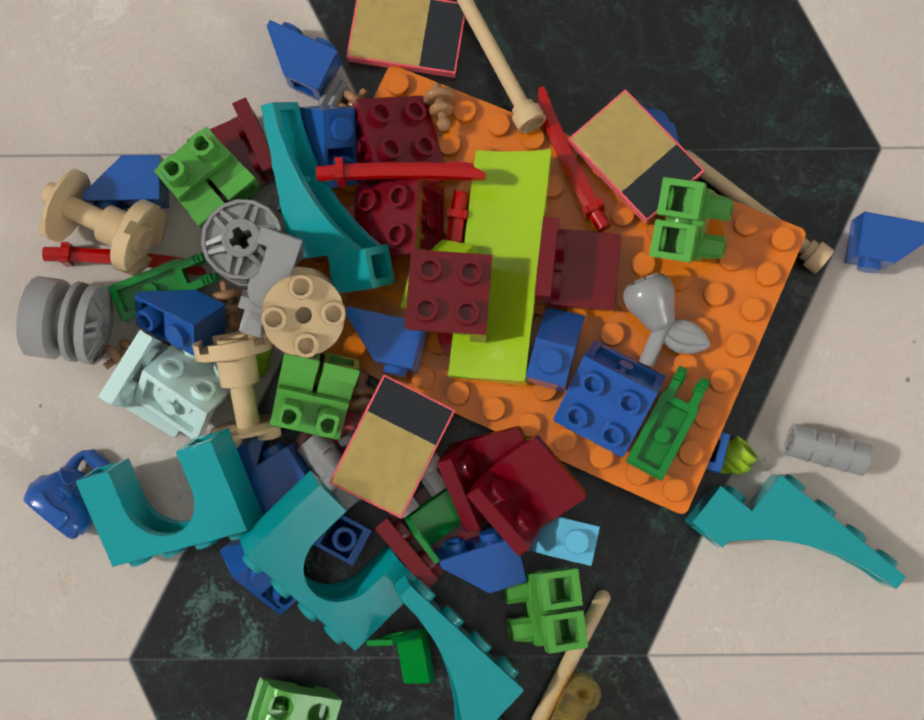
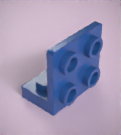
(608, 398)

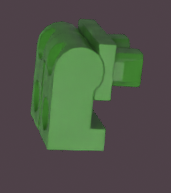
(198, 163)
(688, 213)
(309, 410)
(548, 610)
(289, 701)

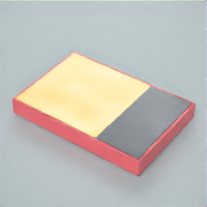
(407, 35)
(633, 154)
(392, 446)

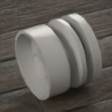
(223, 244)
(64, 320)

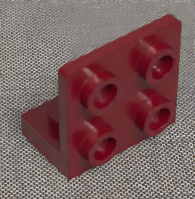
(394, 131)
(247, 143)
(401, 214)
(577, 268)
(449, 293)
(467, 460)
(525, 493)
(402, 541)

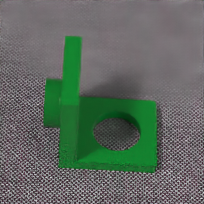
(433, 521)
(413, 653)

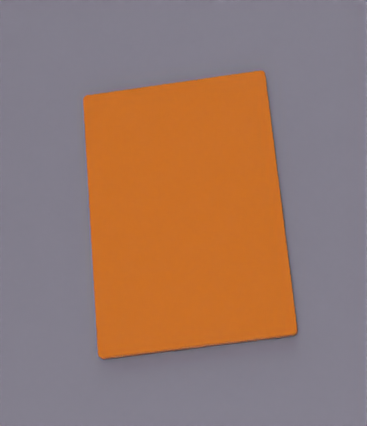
(722, 296)

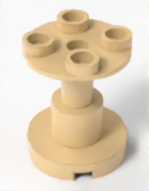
(127, 232)
(303, 313)
(239, 370)

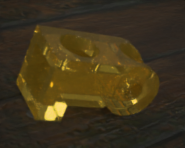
(577, 699)

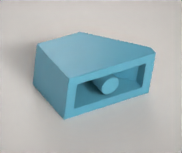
(567, 540)

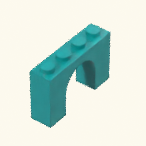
(137, 532)
(279, 548)

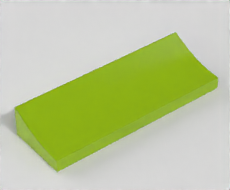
(507, 224)

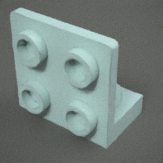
(124, 380)
(181, 391)

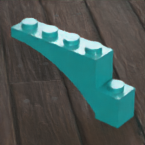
(315, 212)
(786, 514)
(478, 681)

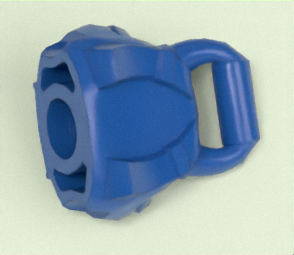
(59, 499)

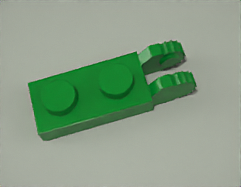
(161, 278)
(666, 428)

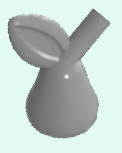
(652, 302)

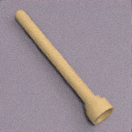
(527, 114)
(812, 253)
(571, 659)

